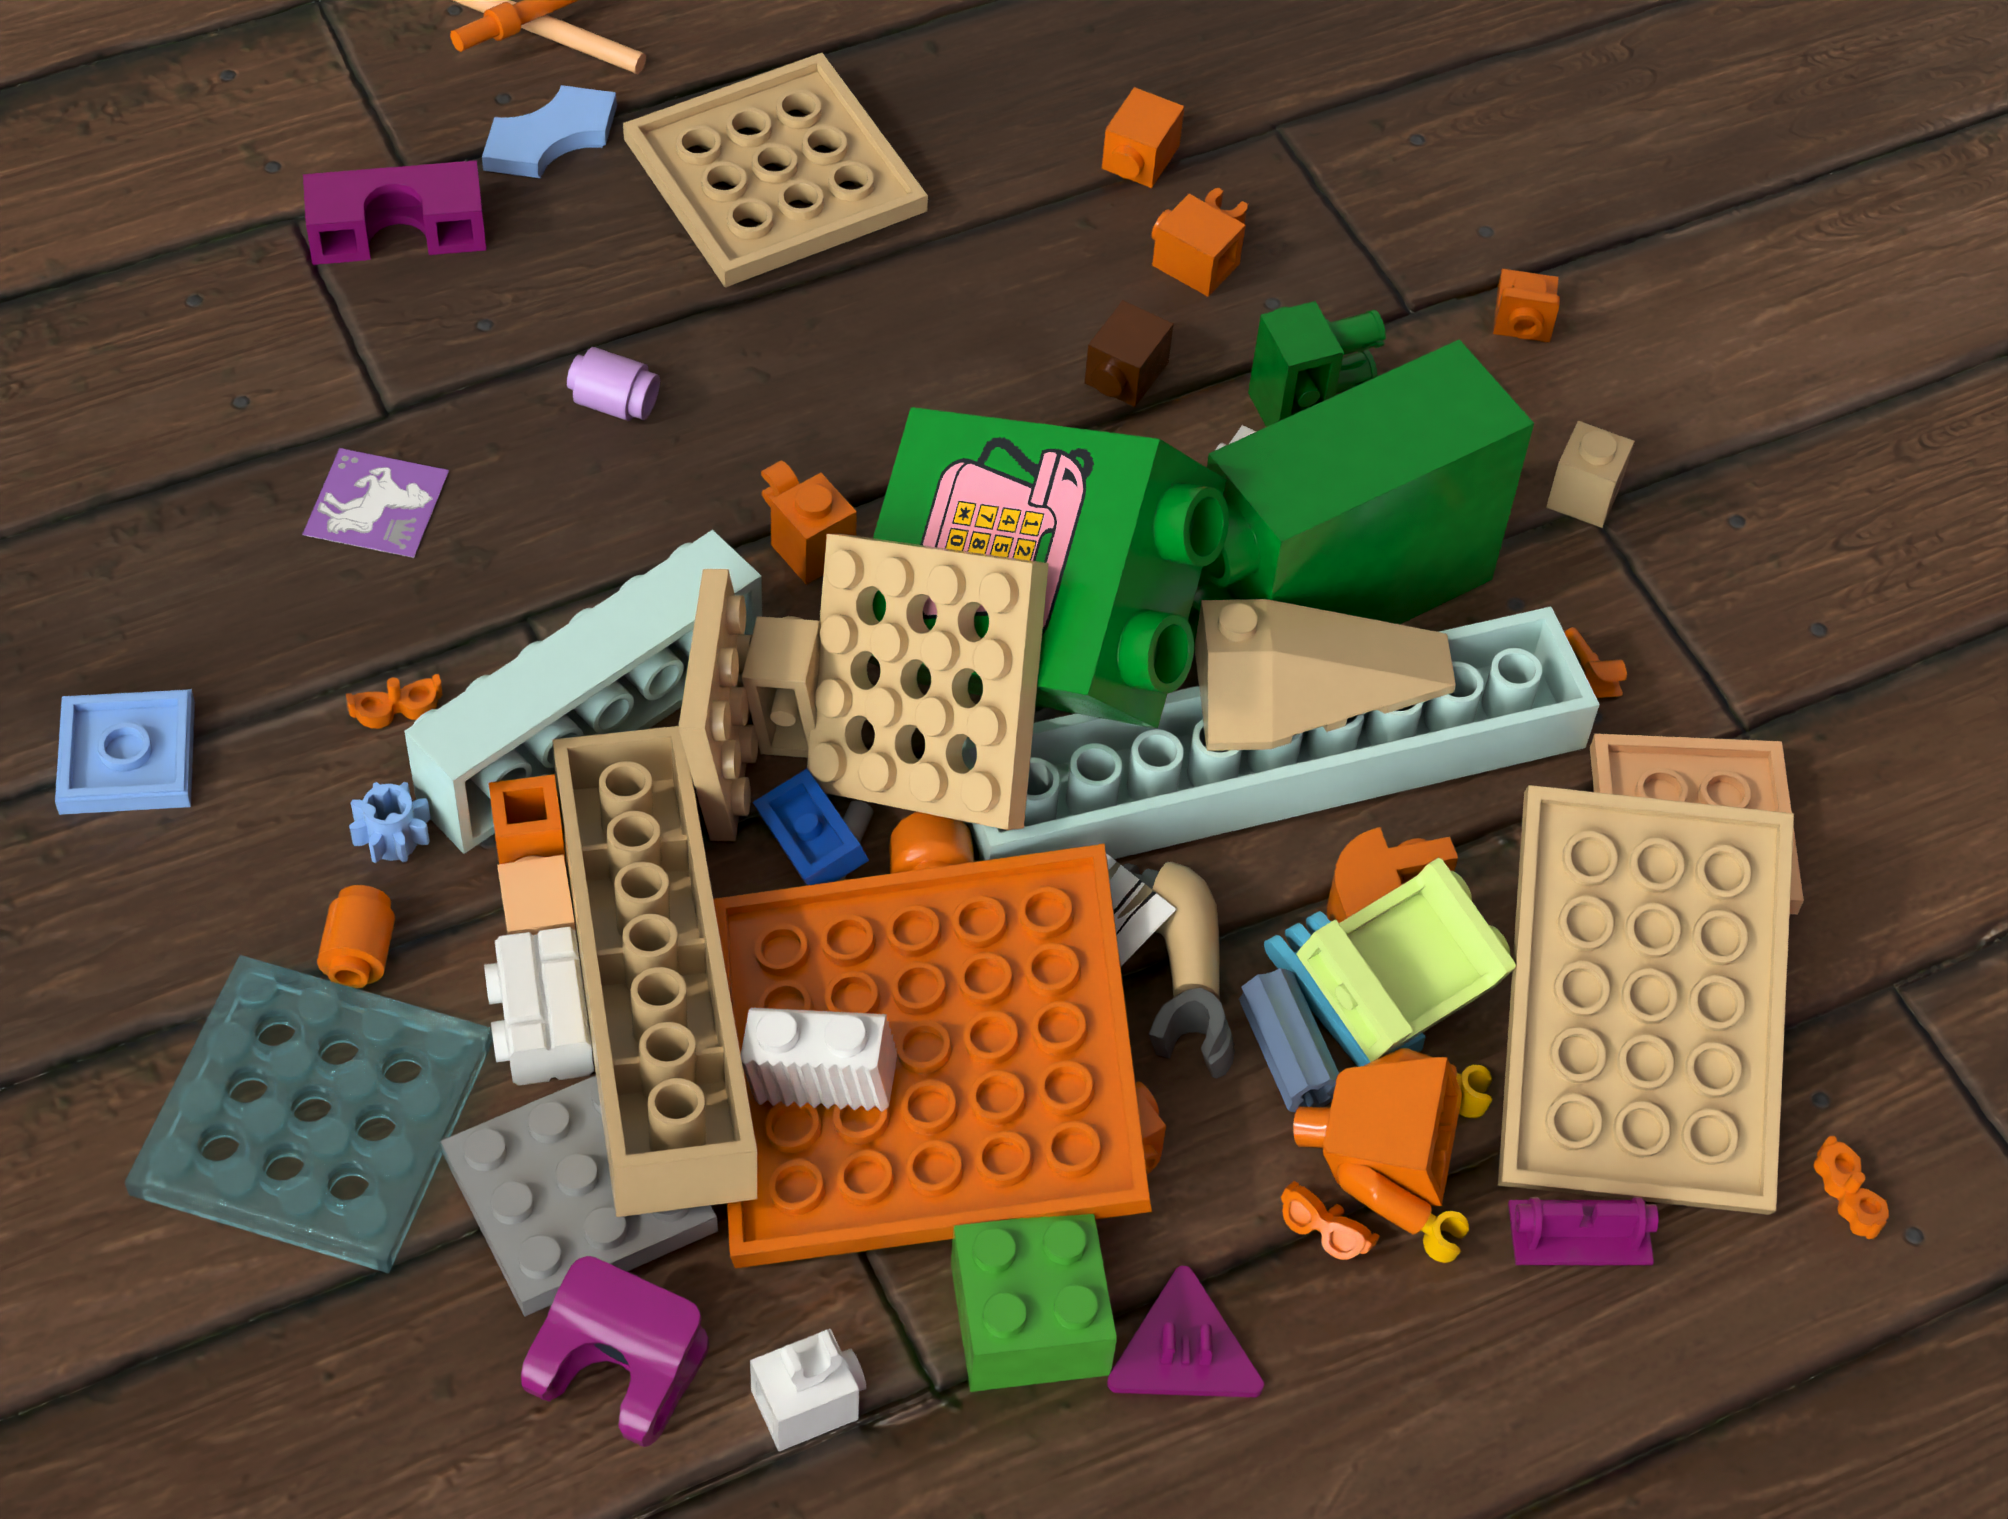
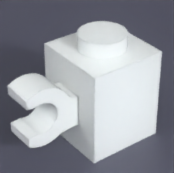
(807, 1388)

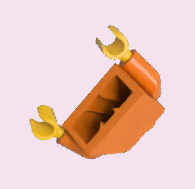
(1395, 1138)

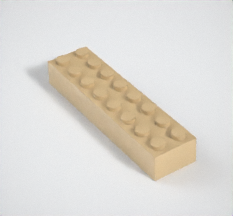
(653, 974)

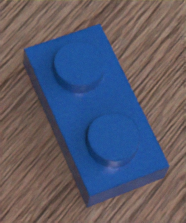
(810, 830)

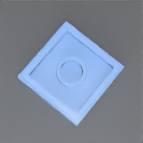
(125, 752)

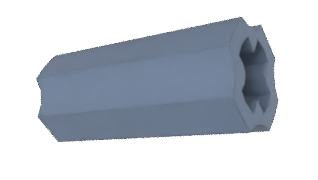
(1289, 1039)

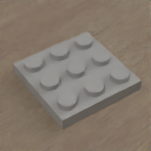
(547, 1195)

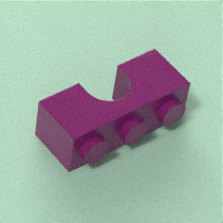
(353, 205)

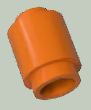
(356, 936)

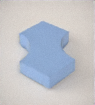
(567, 123)

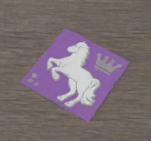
(376, 502)

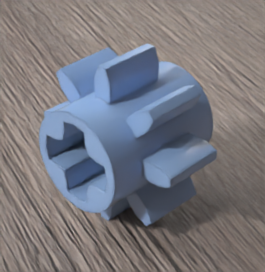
(390, 822)

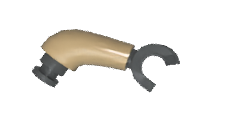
(1194, 962)

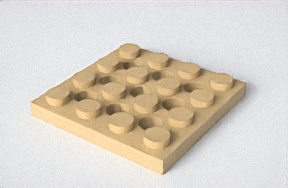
(762, 195)
(952, 650)

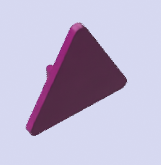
(1185, 1348)

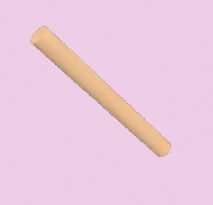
(574, 38)

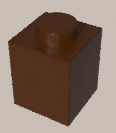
(1128, 353)

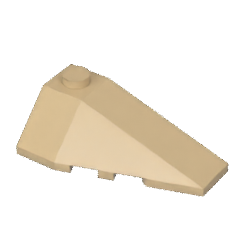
(1295, 668)

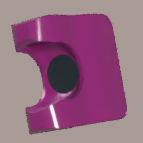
(624, 1321)

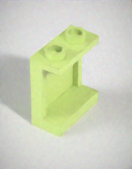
(1407, 960)

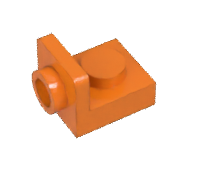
(1526, 305)

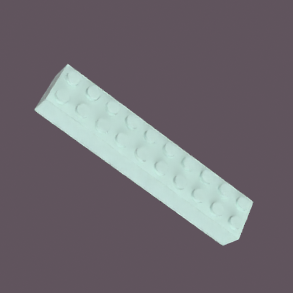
(1160, 787)

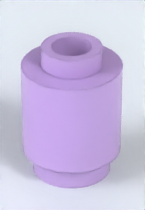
(613, 384)

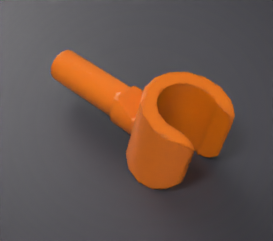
(1601, 675)

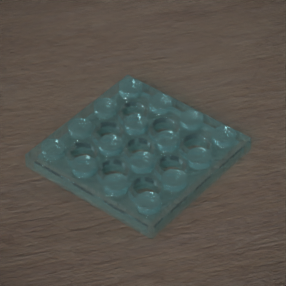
(302, 1208)

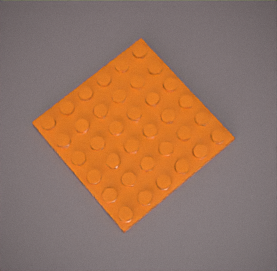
(1005, 1040)

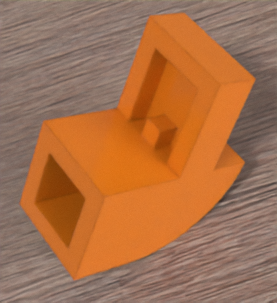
(1372, 870)

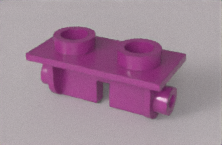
(1582, 1231)

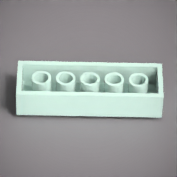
(597, 675)

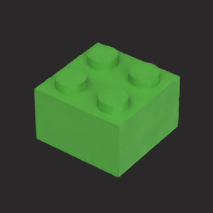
(1032, 1301)

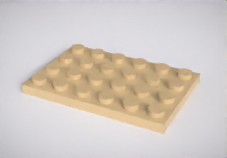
(1648, 1000)

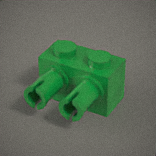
(1303, 361)

